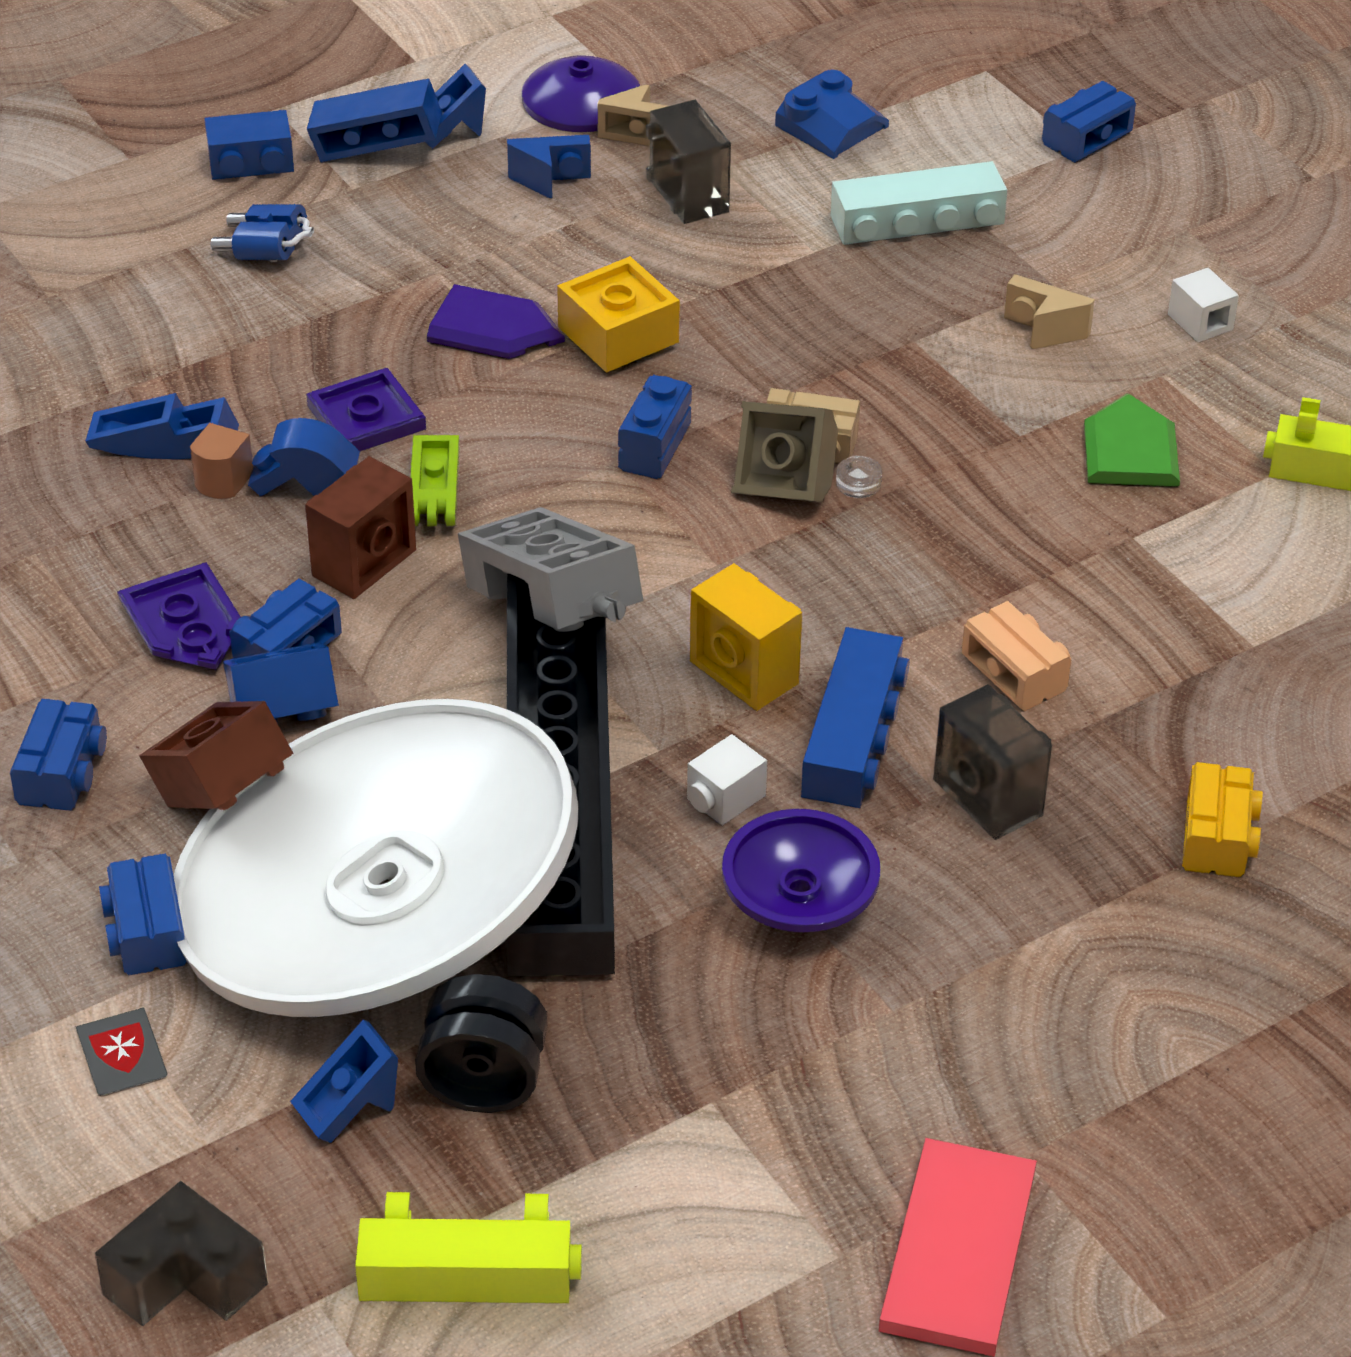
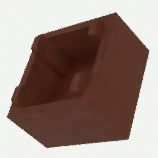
(361, 527)
(217, 755)

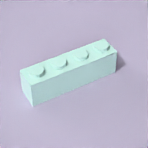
(918, 202)

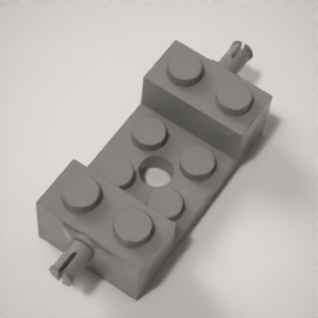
(568, 567)

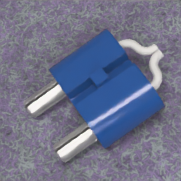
(265, 232)

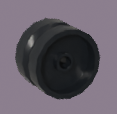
(481, 1043)

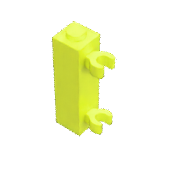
(1310, 449)
(466, 1257)

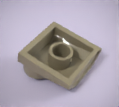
(785, 452)

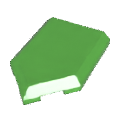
(1131, 445)

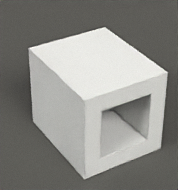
(1203, 304)
(726, 779)

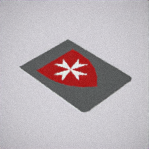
(121, 1051)

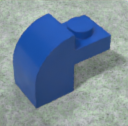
(303, 451)

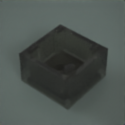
(689, 161)
(992, 761)

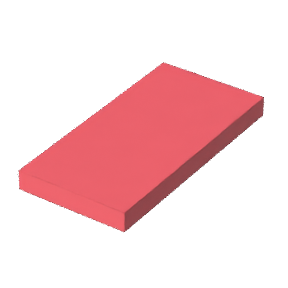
(958, 1247)

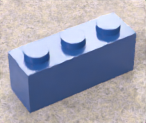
(374, 120)

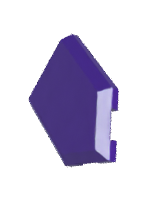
(491, 323)
(183, 616)

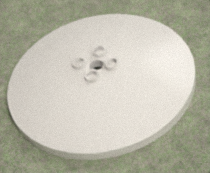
(431, 793)

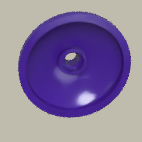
(568, 91)
(801, 870)

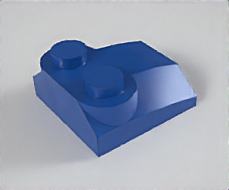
(828, 114)

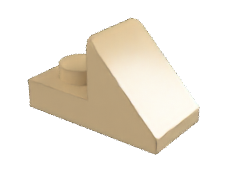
(626, 115)
(1052, 312)

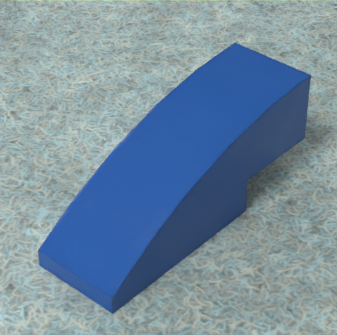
(156, 427)

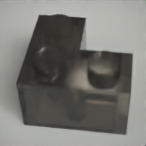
(181, 1247)

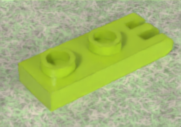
(435, 477)

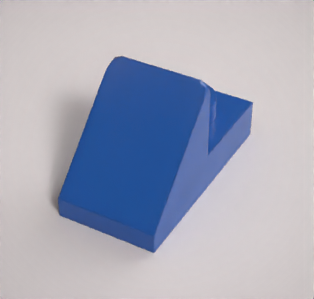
(460, 100)
(543, 159)
(355, 1074)

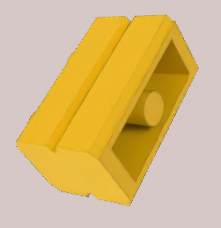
(1220, 819)

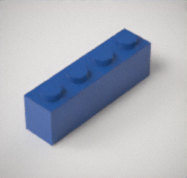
(853, 718)

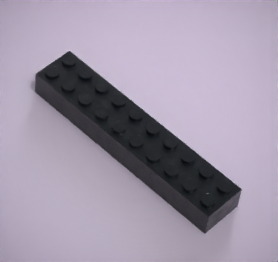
(563, 690)

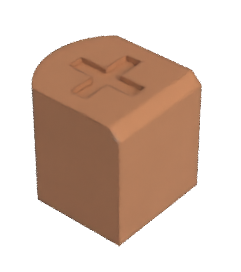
(221, 461)

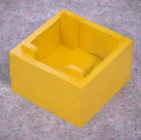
(618, 314)
(745, 636)

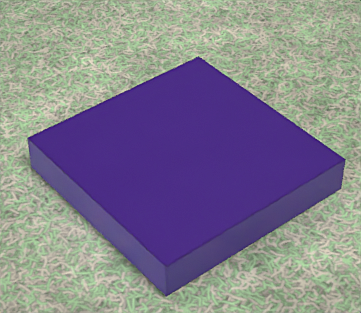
(368, 409)

